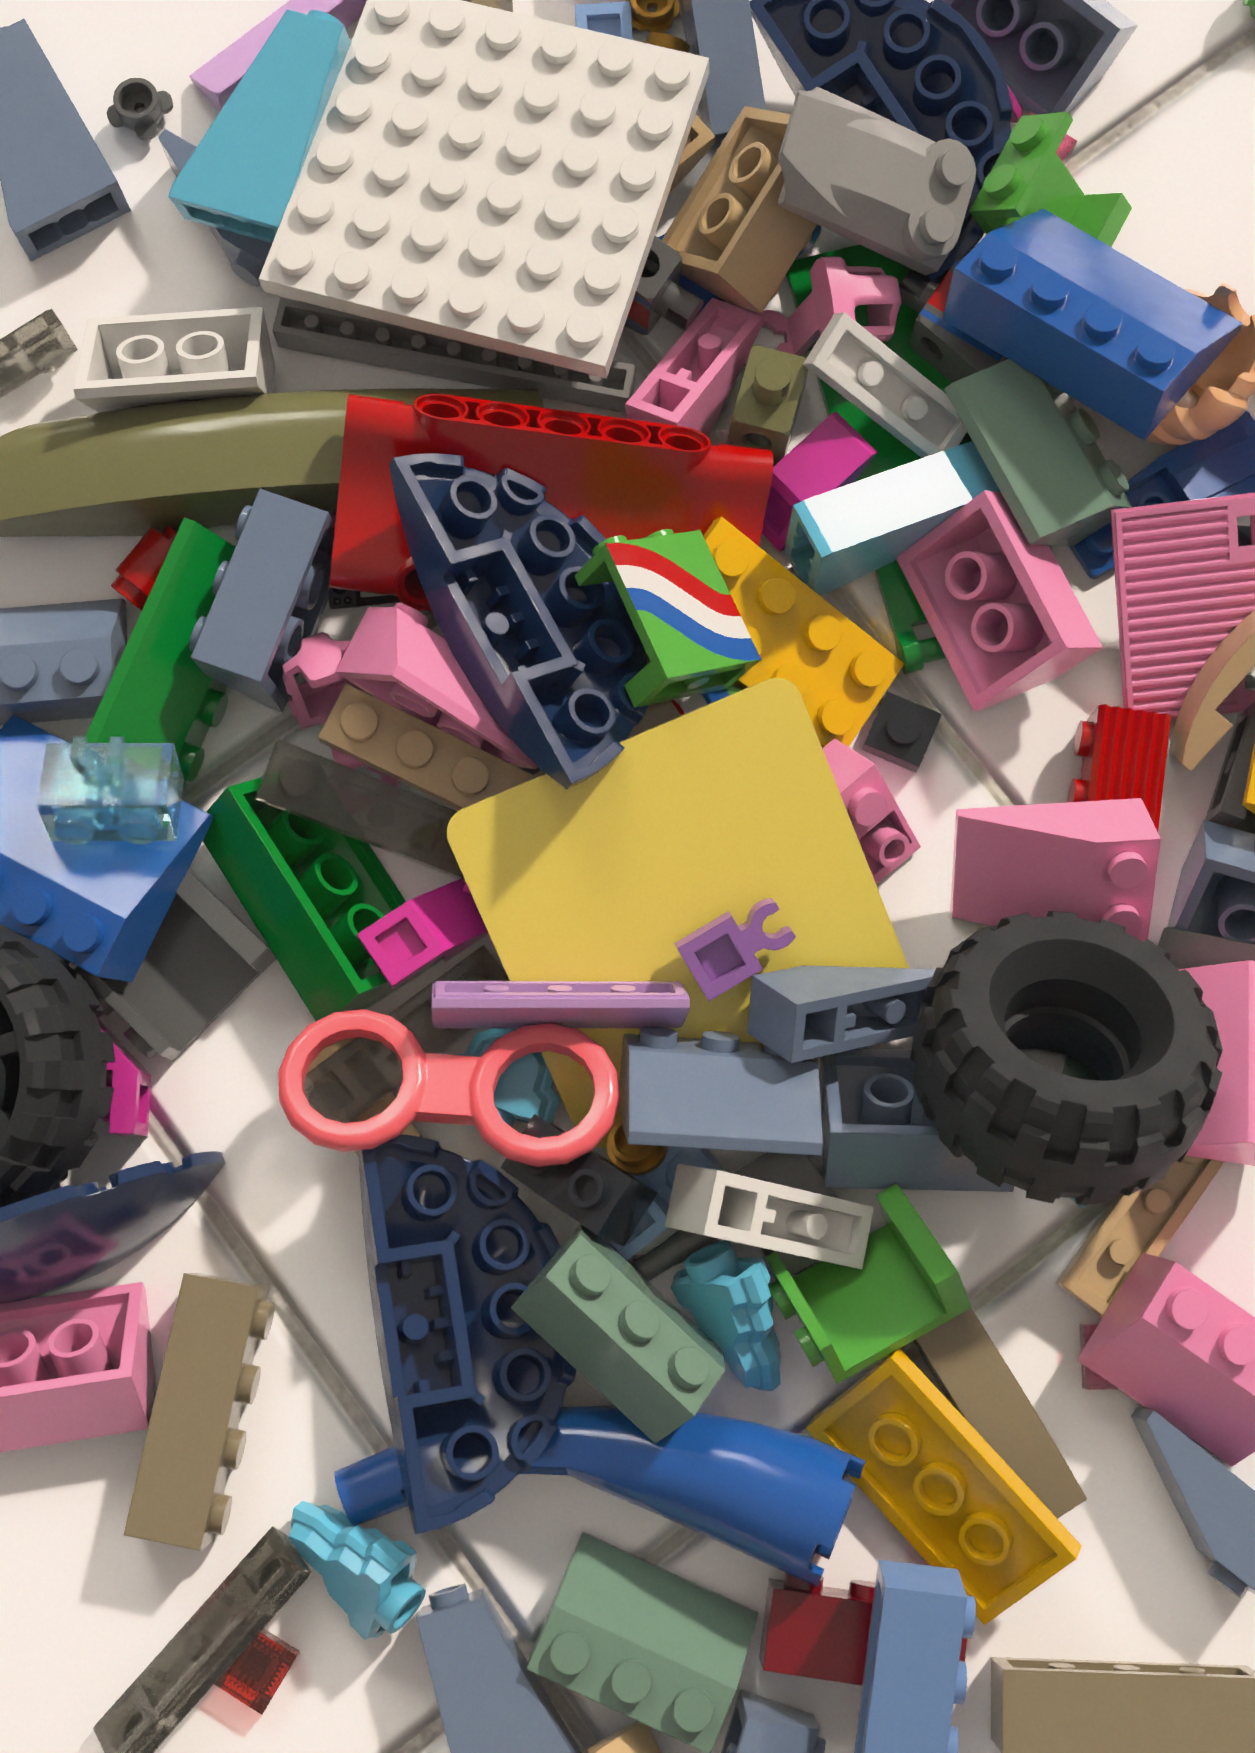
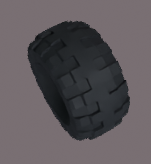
(1080, 994)
(48, 1069)

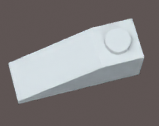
(769, 1215)

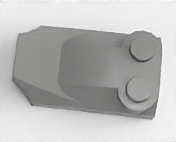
(874, 180)

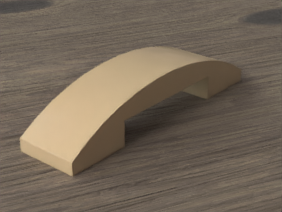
(1198, 722)

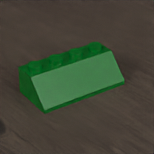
(156, 685)
(306, 897)

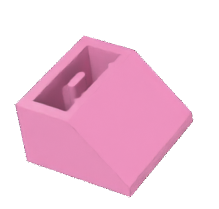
(872, 810)

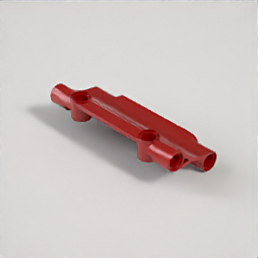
(610, 469)

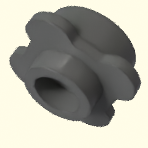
(138, 93)

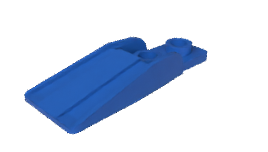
(1189, 472)

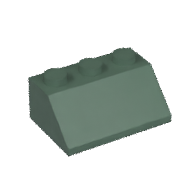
(1039, 453)
(622, 1334)
(644, 1642)

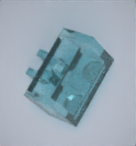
(110, 791)

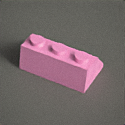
(996, 603)
(416, 672)
(1230, 1125)
(1182, 1354)
(75, 1366)

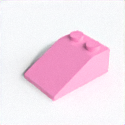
(1056, 859)

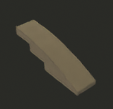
(995, 1405)

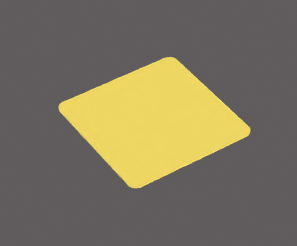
(662, 843)

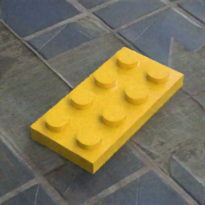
(802, 638)
(945, 1485)

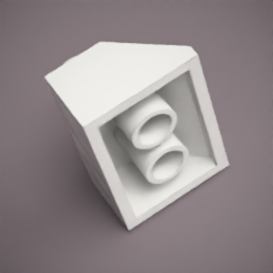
(174, 358)

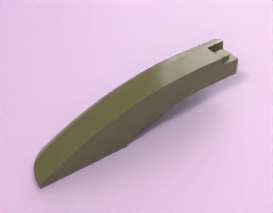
(184, 460)

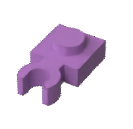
(724, 953)

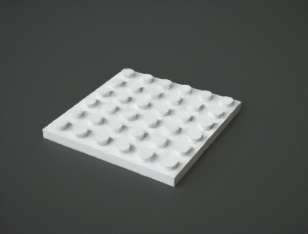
(488, 179)

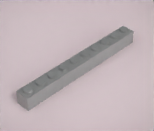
(378, 343)

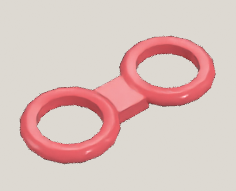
(448, 1088)

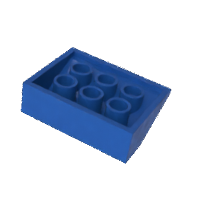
(1087, 319)
(86, 900)

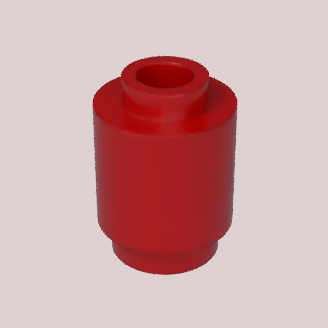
(142, 566)

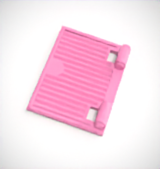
(1180, 595)

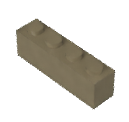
(199, 1411)
(1121, 1706)

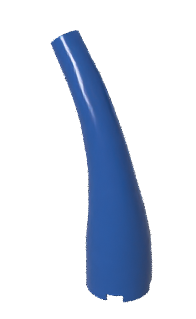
(715, 1474)

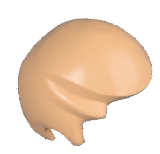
(1222, 389)

